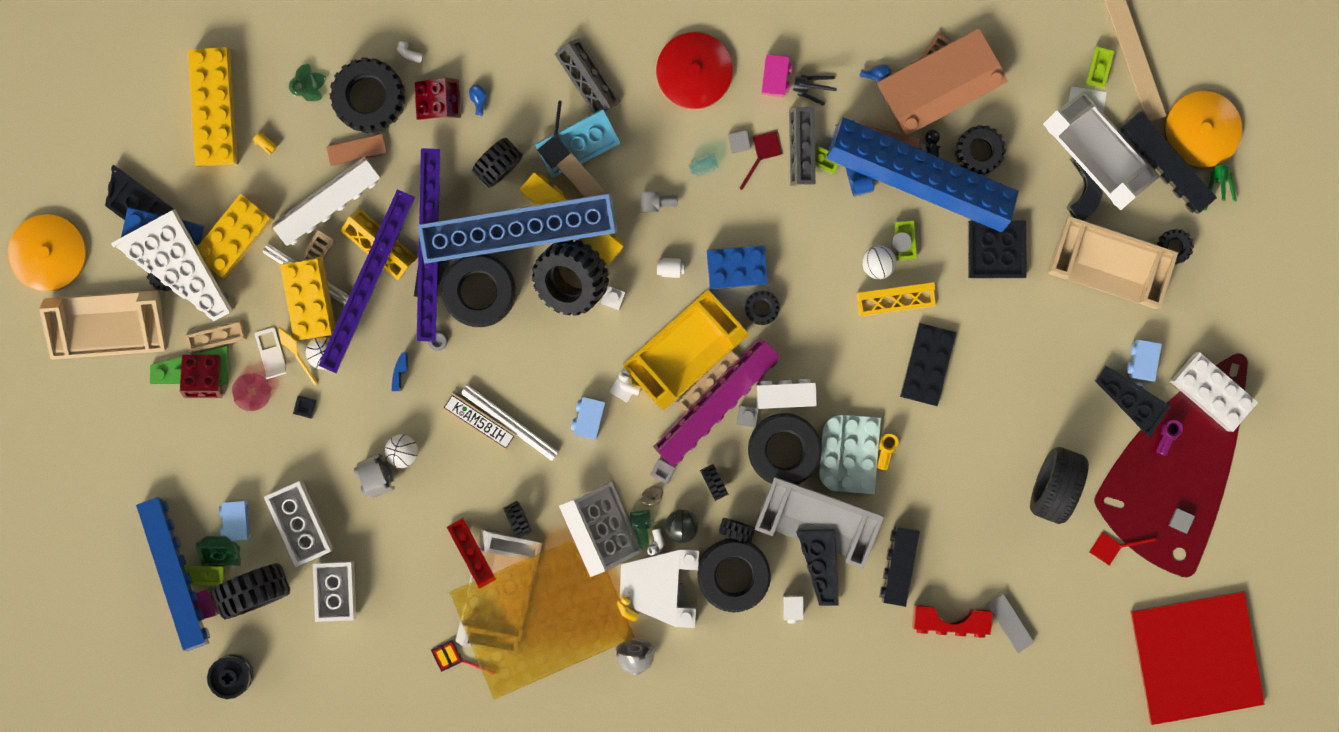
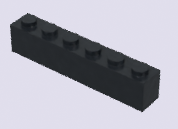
(1168, 162)

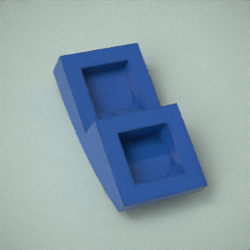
(401, 366)

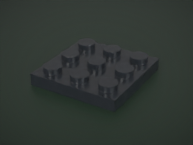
(996, 252)

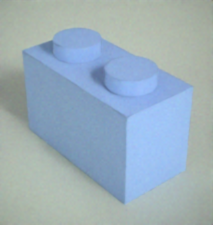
(1144, 360)
(589, 417)
(235, 520)

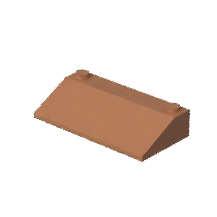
(942, 82)

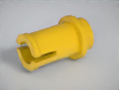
(264, 142)

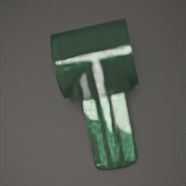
(641, 523)

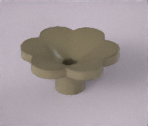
(652, 496)

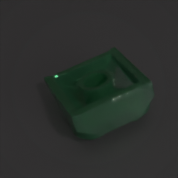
(218, 551)

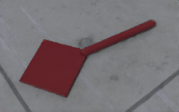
(766, 147)

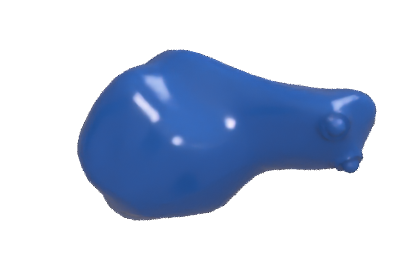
(877, 73)
(478, 97)

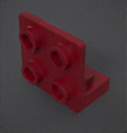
(437, 99)
(200, 376)

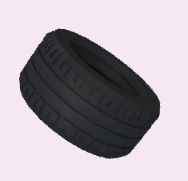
(1059, 485)

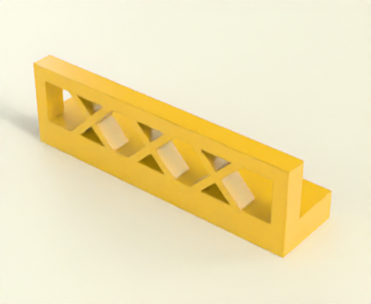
(368, 228)
(894, 292)

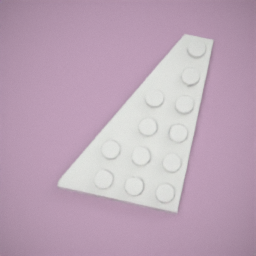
(171, 255)

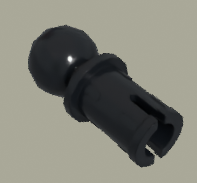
(933, 138)

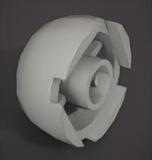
(636, 656)

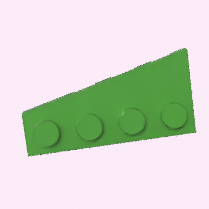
(170, 371)

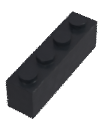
(900, 566)

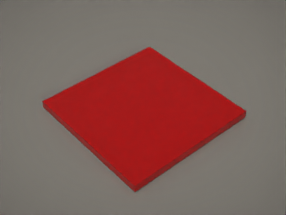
(1197, 658)

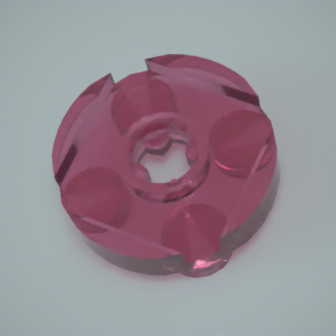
(262, 389)

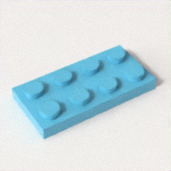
(585, 139)

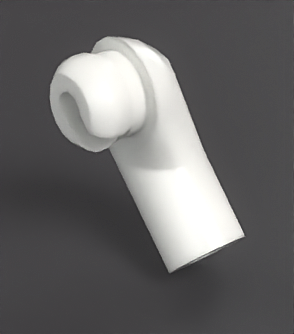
(407, 54)
(626, 383)
(658, 543)

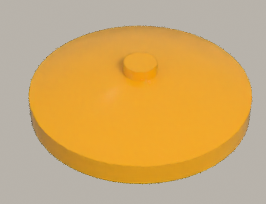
(1203, 128)
(47, 252)

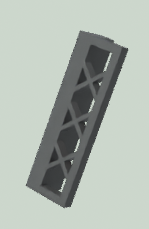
(590, 75)
(802, 146)

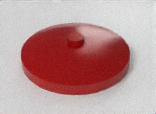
(694, 70)

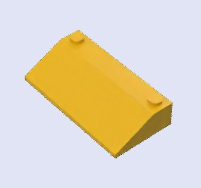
(685, 350)

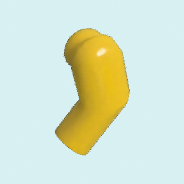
(624, 609)

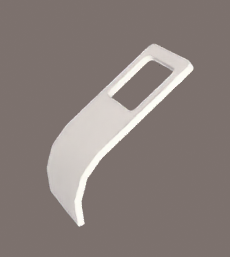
(272, 357)

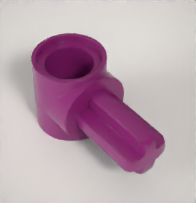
(1167, 437)

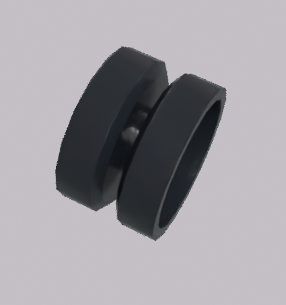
(239, 669)

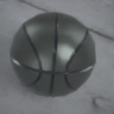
(681, 526)

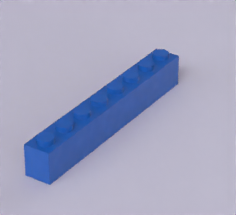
(172, 574)

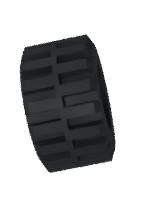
(994, 141)
(497, 162)

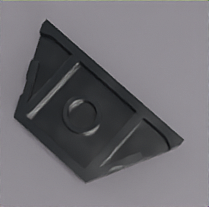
(127, 192)

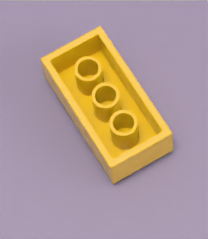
(233, 236)
(308, 298)

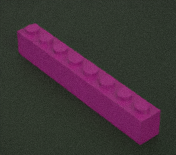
(716, 402)

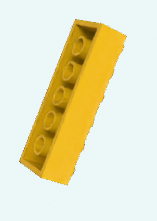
(212, 107)
(540, 192)

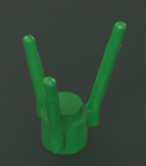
(1222, 175)

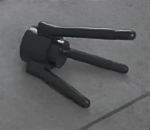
(802, 85)

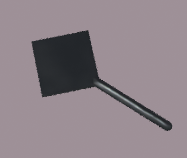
(554, 150)

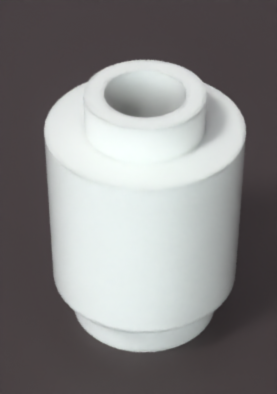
(670, 267)

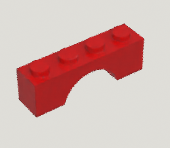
(976, 622)

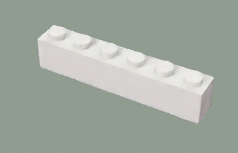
(325, 201)

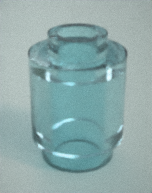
(703, 164)

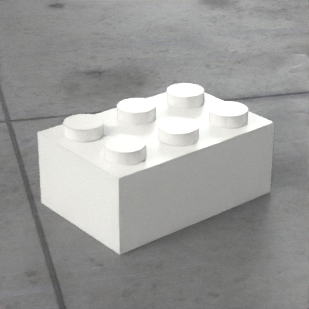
(786, 394)
(334, 591)

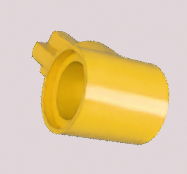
(885, 454)

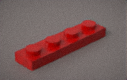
(471, 553)

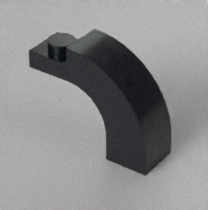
(1090, 197)

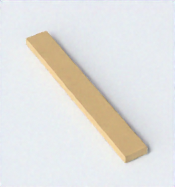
(1135, 59)

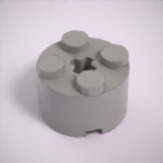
(374, 476)

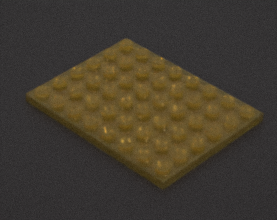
(539, 618)

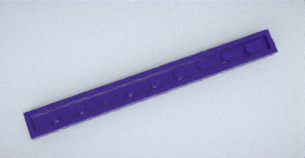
(428, 272)
(366, 281)

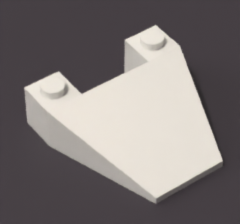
(653, 585)

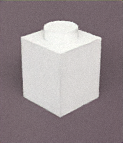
(613, 298)
(793, 608)

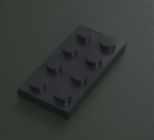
(928, 364)

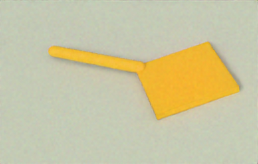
(291, 343)

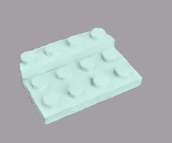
(850, 453)

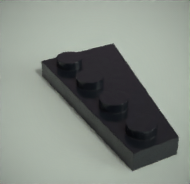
(821, 559)

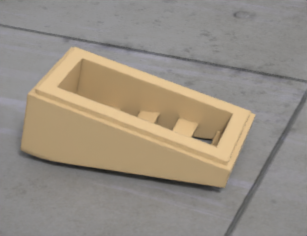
(326, 249)

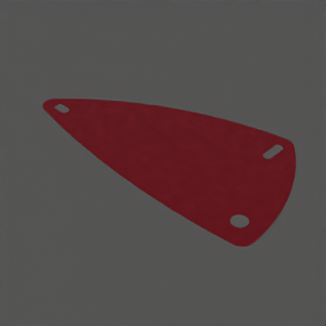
(1186, 479)

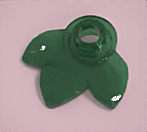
(310, 83)

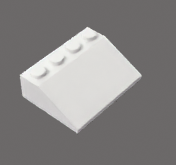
(600, 529)

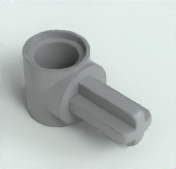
(653, 202)

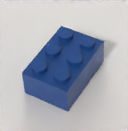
(737, 267)

